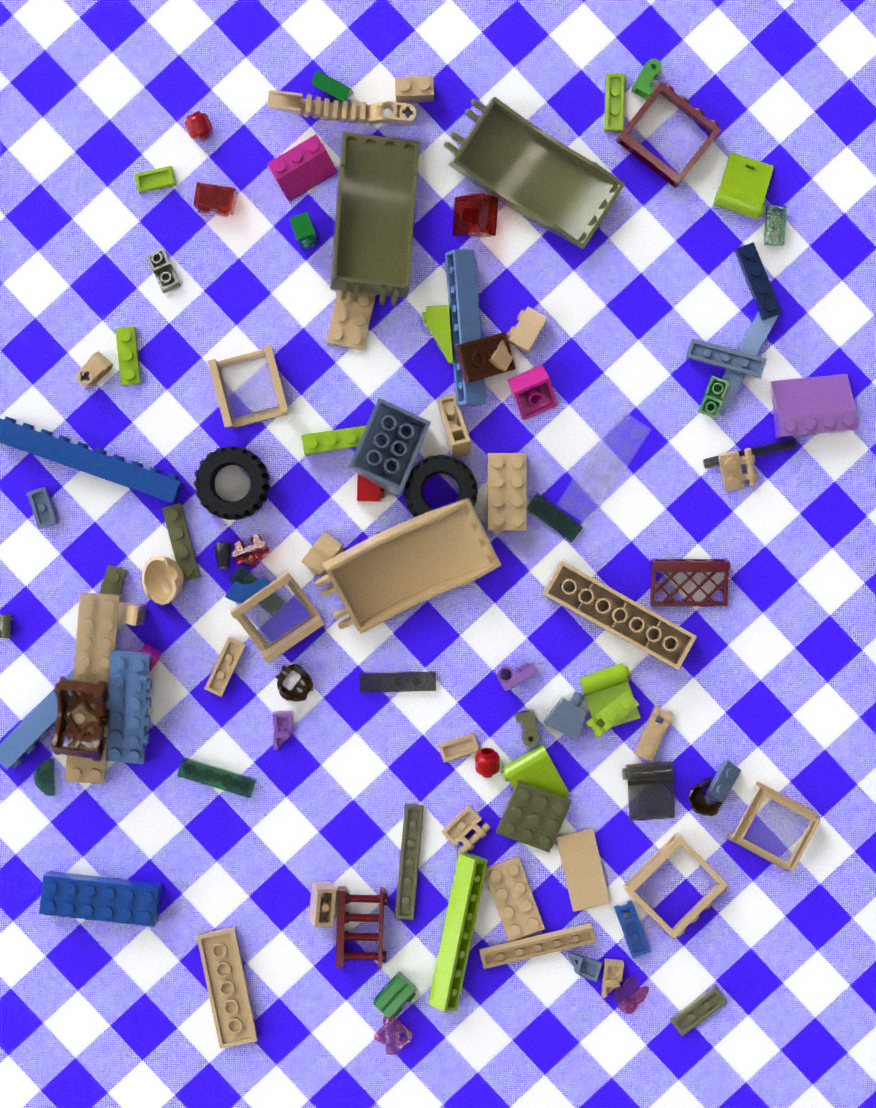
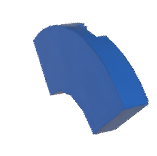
(241, 592)

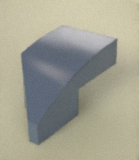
(585, 966)

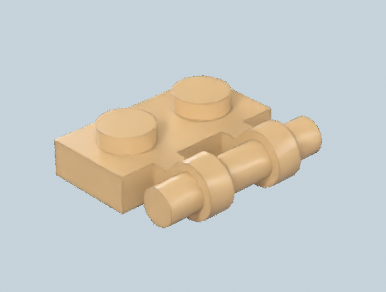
(731, 469)
(461, 825)

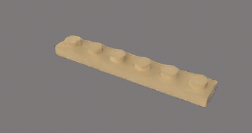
(537, 945)

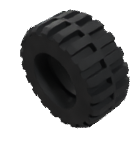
(438, 465)
(206, 483)

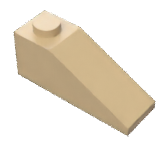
(454, 426)

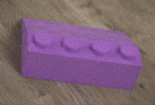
(813, 406)

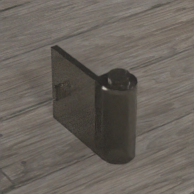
(650, 790)

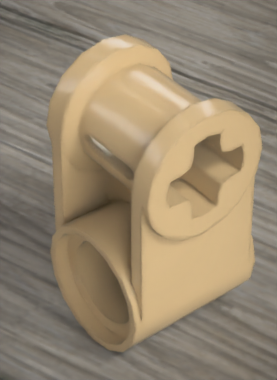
(95, 369)

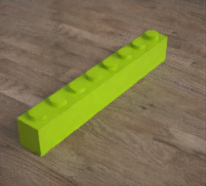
(457, 932)

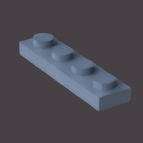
(726, 358)

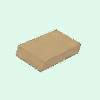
(459, 747)

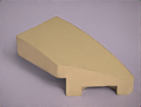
(501, 358)
(611, 975)

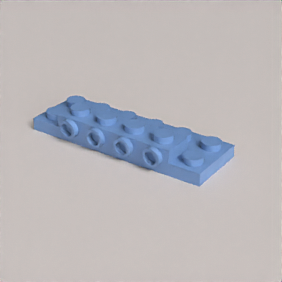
(128, 706)

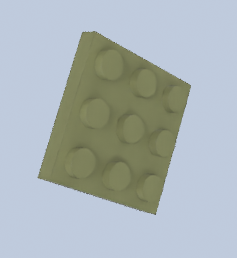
(533, 816)

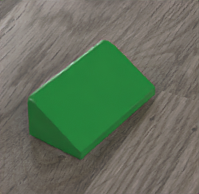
(331, 86)

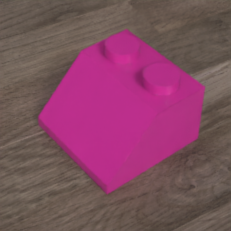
(532, 392)

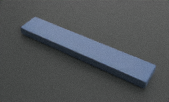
(751, 345)

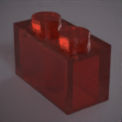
(215, 199)

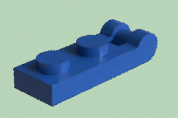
(632, 930)

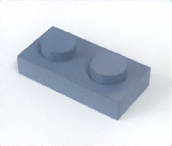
(42, 507)
(723, 781)

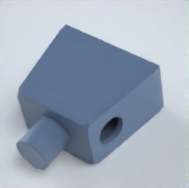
(568, 716)

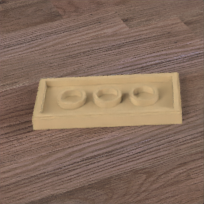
(582, 869)

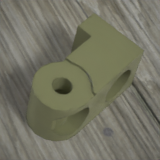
(530, 732)

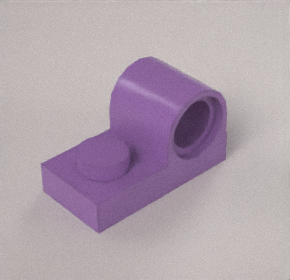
(515, 678)

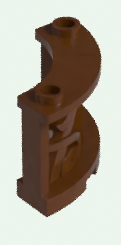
(96, 694)

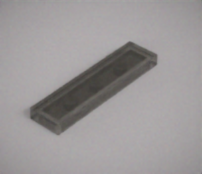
(397, 681)

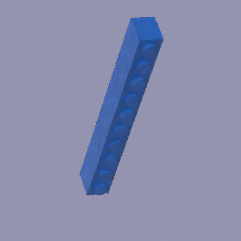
(89, 461)

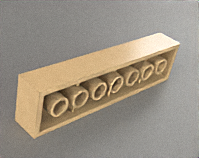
(619, 615)

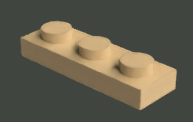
(225, 666)

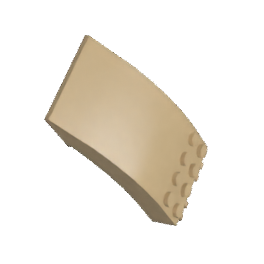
(408, 565)

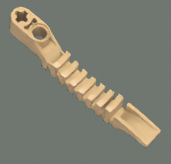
(316, 108)

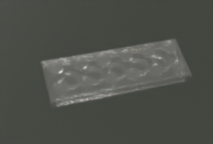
(603, 467)

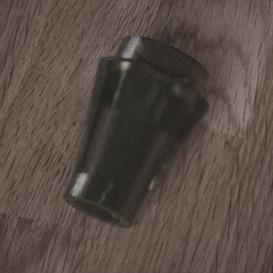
(222, 553)

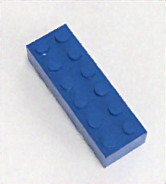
(100, 898)

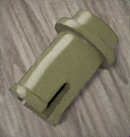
(5, 625)

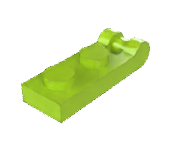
(612, 713)

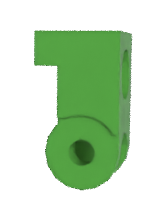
(648, 74)

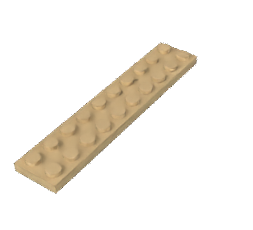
(93, 646)

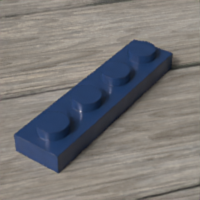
(758, 281)

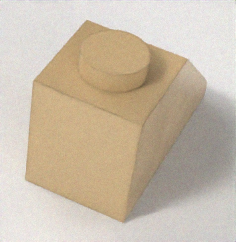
(131, 613)

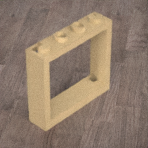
(653, 863)

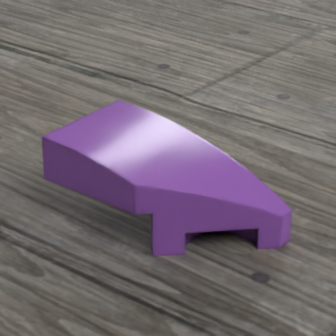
(282, 727)

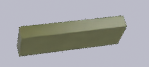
(698, 1010)

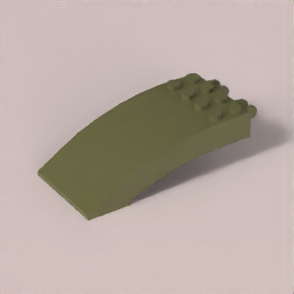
(534, 172)
(374, 216)

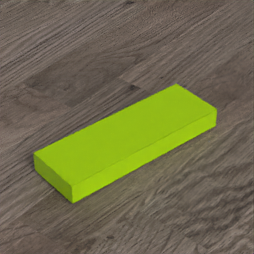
(614, 102)

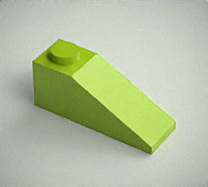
(439, 327)

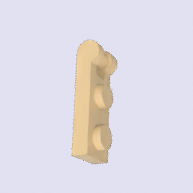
(653, 733)

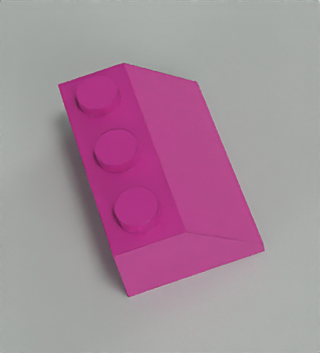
(302, 167)

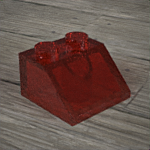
(475, 215)

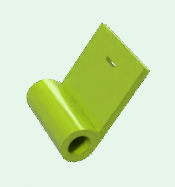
(744, 186)
(605, 686)
(537, 770)

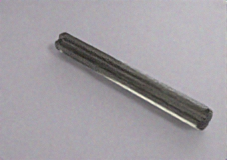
(757, 451)

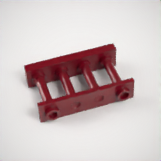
(344, 936)

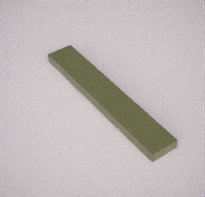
(409, 861)

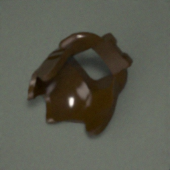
(300, 689)
(698, 801)

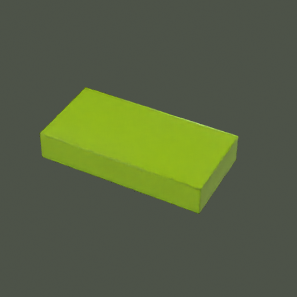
(155, 179)

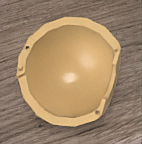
(162, 579)

